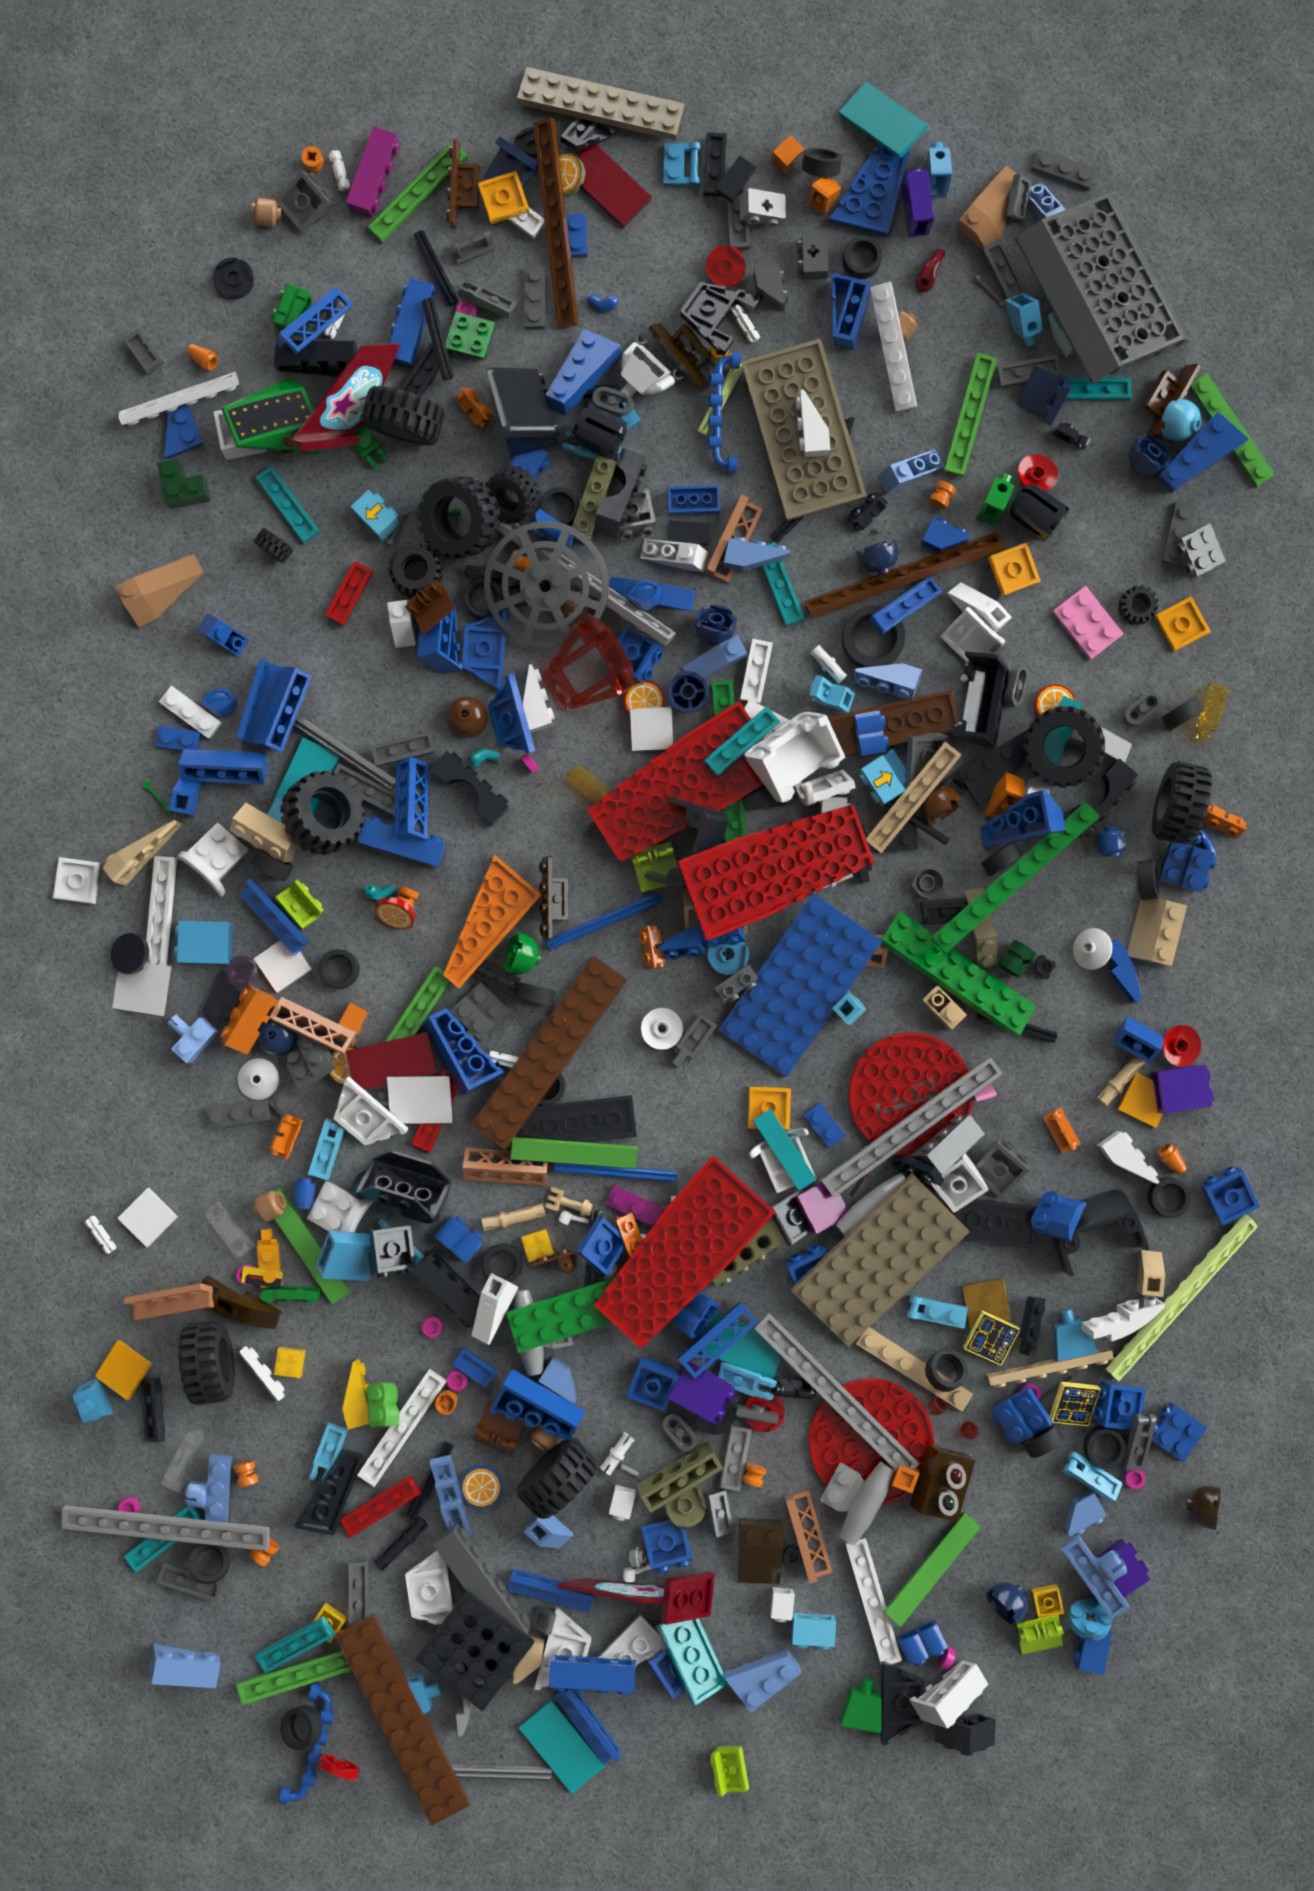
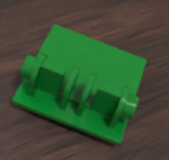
(470, 335)

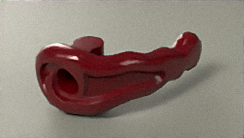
(927, 277)

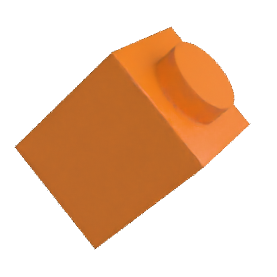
(824, 194)
(1006, 792)

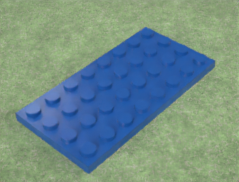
(800, 985)

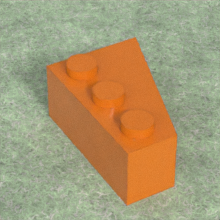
(247, 1019)

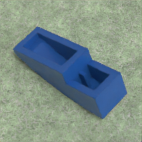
(1124, 972)

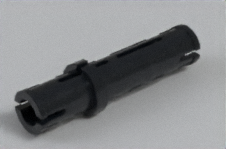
(405, 1539)

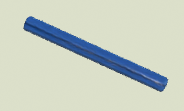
(604, 921)
(619, 1172)

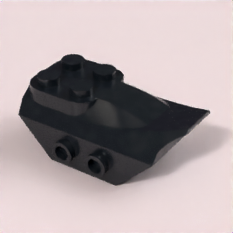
(406, 1184)

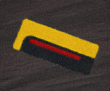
(255, 1276)

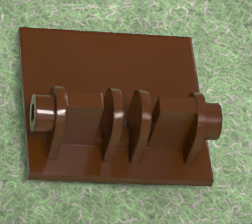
(430, 606)
(564, 1258)
(498, 1431)

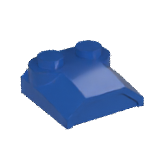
(549, 534)
(1056, 1216)
(652, 1383)
(666, 1673)

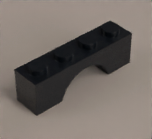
(613, 509)
(451, 770)
(1117, 780)

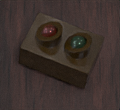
(942, 1483)

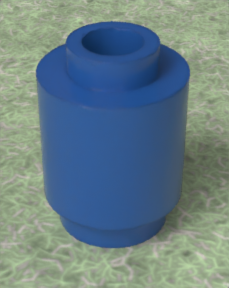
(303, 1193)

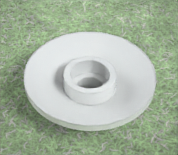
(1100, 948)
(658, 1017)
(268, 1079)

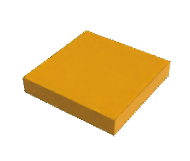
(503, 197)
(1014, 569)
(1182, 624)
(766, 1098)
(1140, 1101)
(123, 1369)

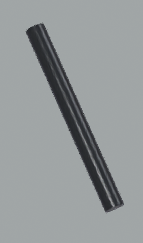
(924, 826)

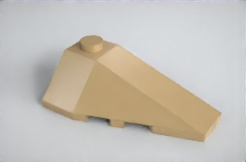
(130, 860)

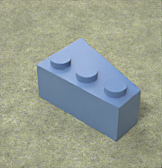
(183, 1667)
(762, 1678)

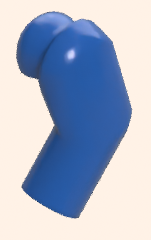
(604, 304)
(1205, 841)

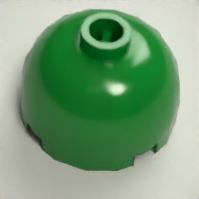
(522, 954)

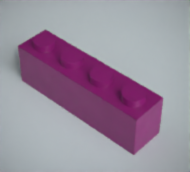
(372, 172)

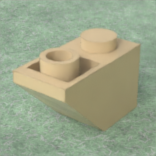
(944, 1008)
(1150, 1274)
(531, 1660)

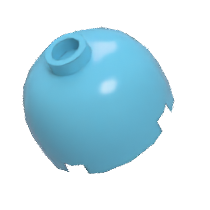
(1181, 420)

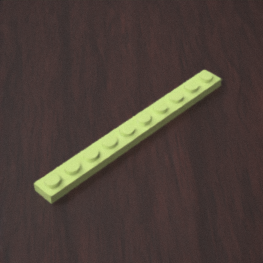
(1182, 1297)

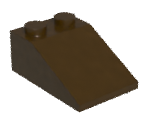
(760, 1550)

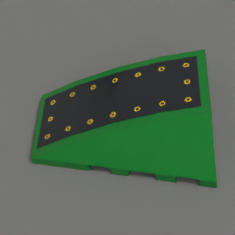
(269, 416)

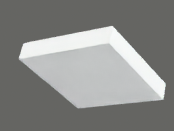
(651, 728)
(77, 880)
(282, 966)
(147, 1217)

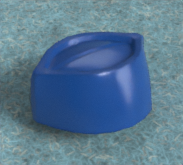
(644, 594)
(220, 702)

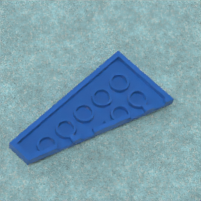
(873, 193)

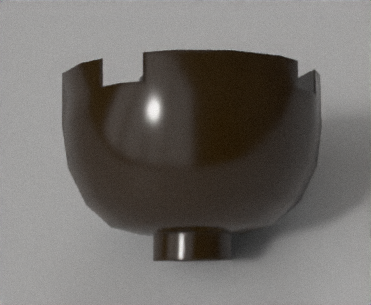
(1205, 1506)

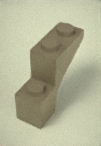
(983, 936)

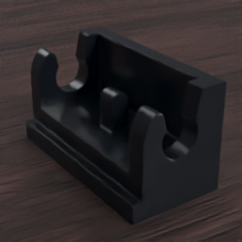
(941, 910)

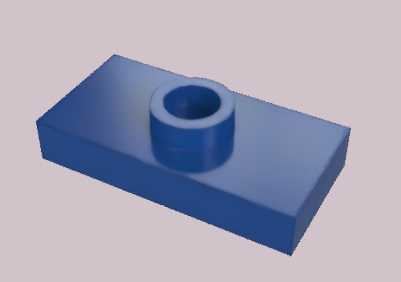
(474, 1367)

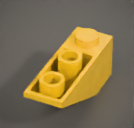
(355, 1402)

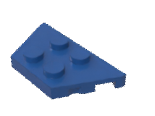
(485, 649)
(510, 718)

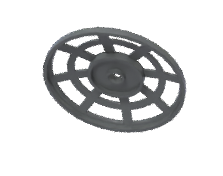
(545, 570)

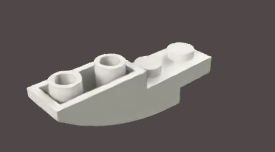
(1127, 1319)

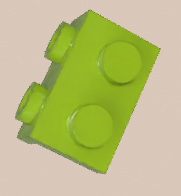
(299, 905)
(729, 1770)

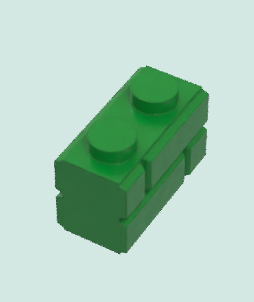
(292, 304)

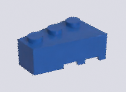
(849, 308)
(439, 645)

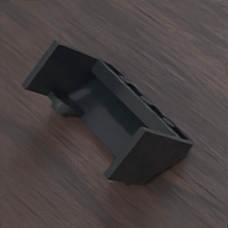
(984, 700)
(712, 828)
(1099, 1211)

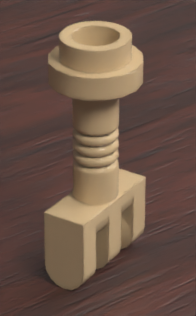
(585, 1207)

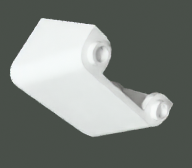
(794, 753)

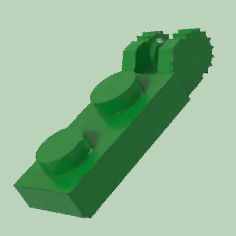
(368, 446)
(289, 1293)

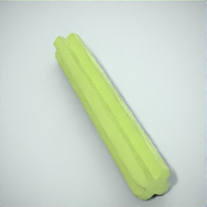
(727, 387)

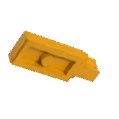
(268, 1255)

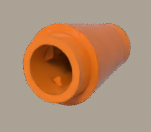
(205, 358)
(1170, 1156)

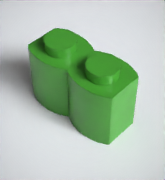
(383, 1408)

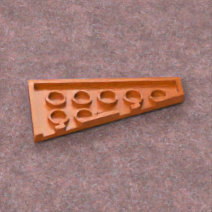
(495, 912)

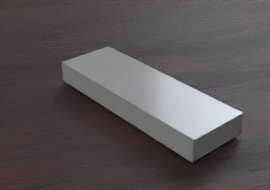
(735, 1457)

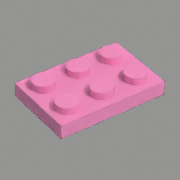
(1087, 622)

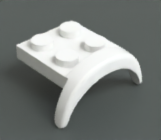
(971, 635)
(824, 787)
(214, 856)
(777, 1173)
(338, 1209)

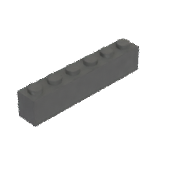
(478, 1575)

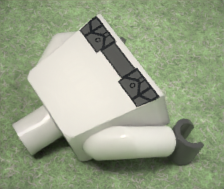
(645, 371)

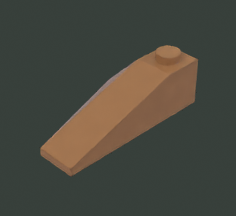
(987, 216)
(154, 591)

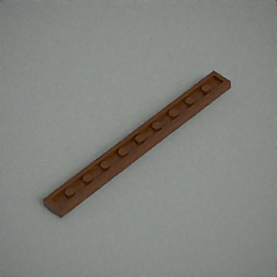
(556, 223)
(904, 575)

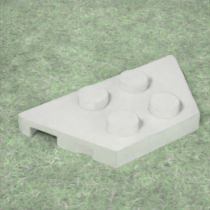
(365, 1116)
(430, 1589)
(565, 1639)

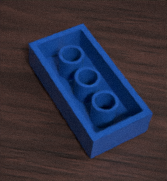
(693, 500)

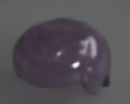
(241, 971)

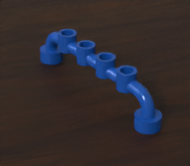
(715, 421)
(314, 1755)

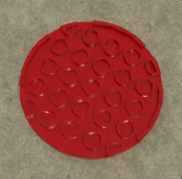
(892, 1069)
(836, 1441)

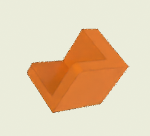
(786, 153)
(353, 1018)
(905, 1478)

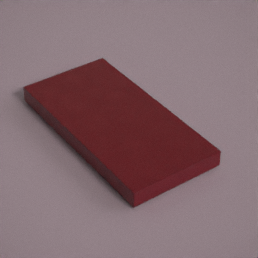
(612, 186)
(395, 1058)

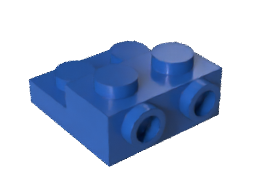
(642, 653)
(1187, 866)
(1229, 1194)
(601, 1246)
(801, 1264)
(1118, 1404)
(1020, 1416)
(1177, 1431)
(666, 1546)

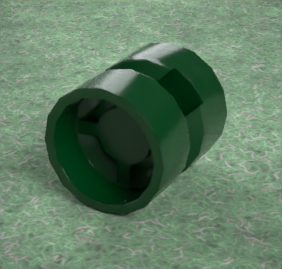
(1016, 959)

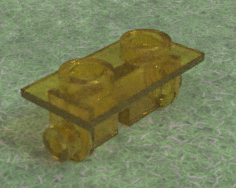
(587, 784)

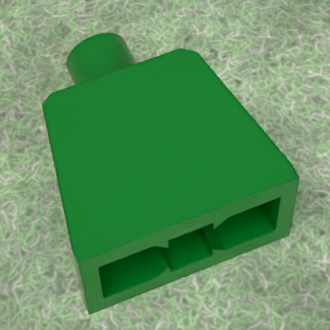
(996, 499)
(863, 1708)

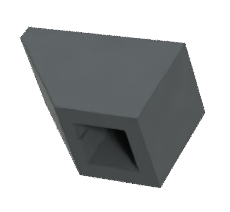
(769, 282)

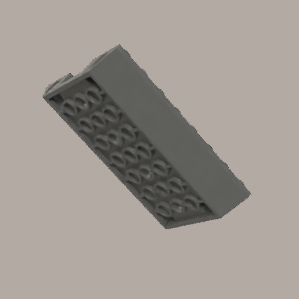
(1086, 293)

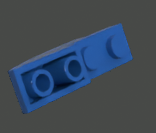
(692, 942)

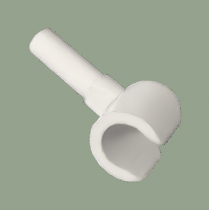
(566, 1216)
(629, 1572)

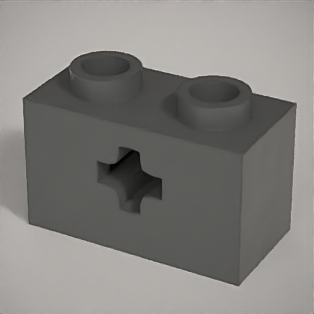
(815, 243)

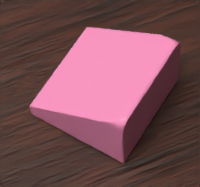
(985, 1093)

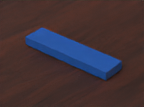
(905, 605)

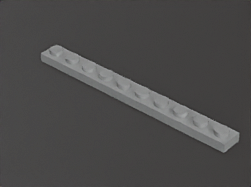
(615, 601)
(911, 1126)
(834, 1393)
(165, 1527)

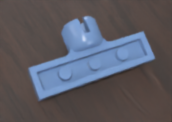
(214, 1493)
(1099, 1574)

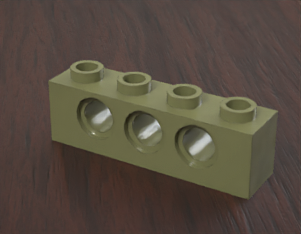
(597, 487)
(758, 1253)
(679, 1477)

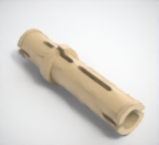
(1115, 1086)
(517, 1216)

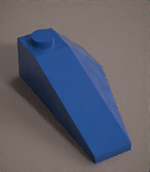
(1028, 818)

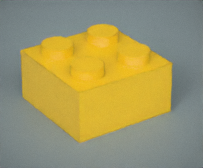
(537, 1245)
(289, 1362)
(1047, 1601)
(333, 1616)

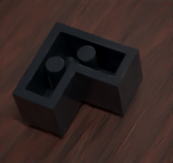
(968, 1734)

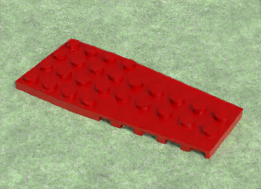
(639, 809)
(772, 869)
(684, 1251)

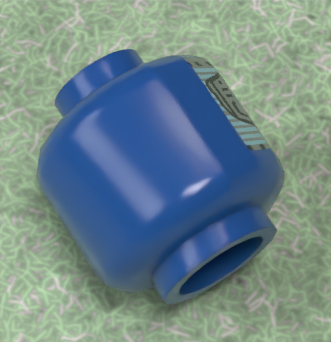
(1111, 841)

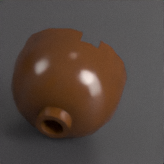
(471, 725)
(940, 804)

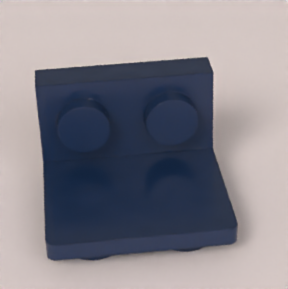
(509, 160)
(1044, 393)

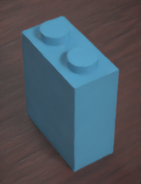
(204, 942)
(345, 1256)

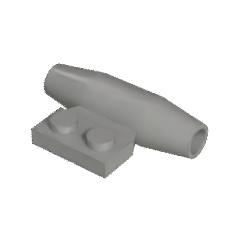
(868, 1204)
(533, 1359)
(858, 1497)

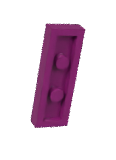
(628, 1202)

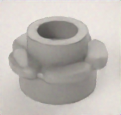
(637, 1557)

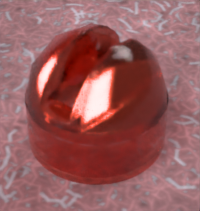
(937, 1406)
(965, 1428)

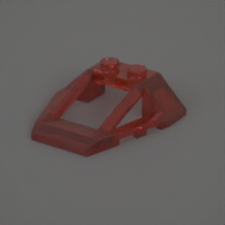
(596, 635)

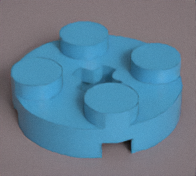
(731, 966)
(1089, 1608)

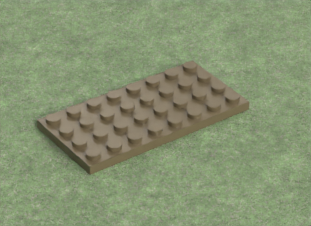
(802, 482)
(880, 1260)

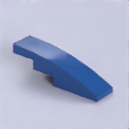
(671, 596)

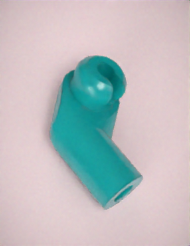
(483, 754)
(376, 893)

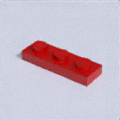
(349, 593)

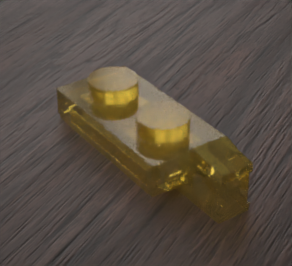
(1213, 706)

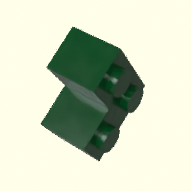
(180, 490)

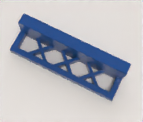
(312, 315)
(258, 700)
(407, 796)
(274, 917)
(711, 1333)
(547, 1590)
(588, 1725)

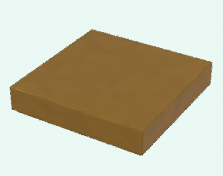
(986, 1296)

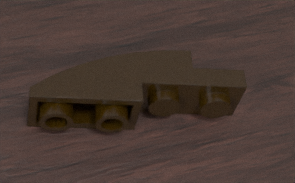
(242, 1308)

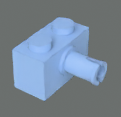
(193, 1038)

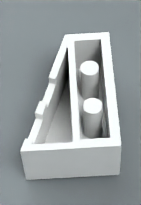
(951, 1696)

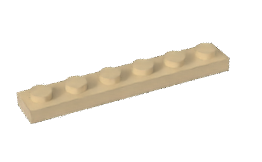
(913, 797)
(910, 1366)
(1040, 1369)

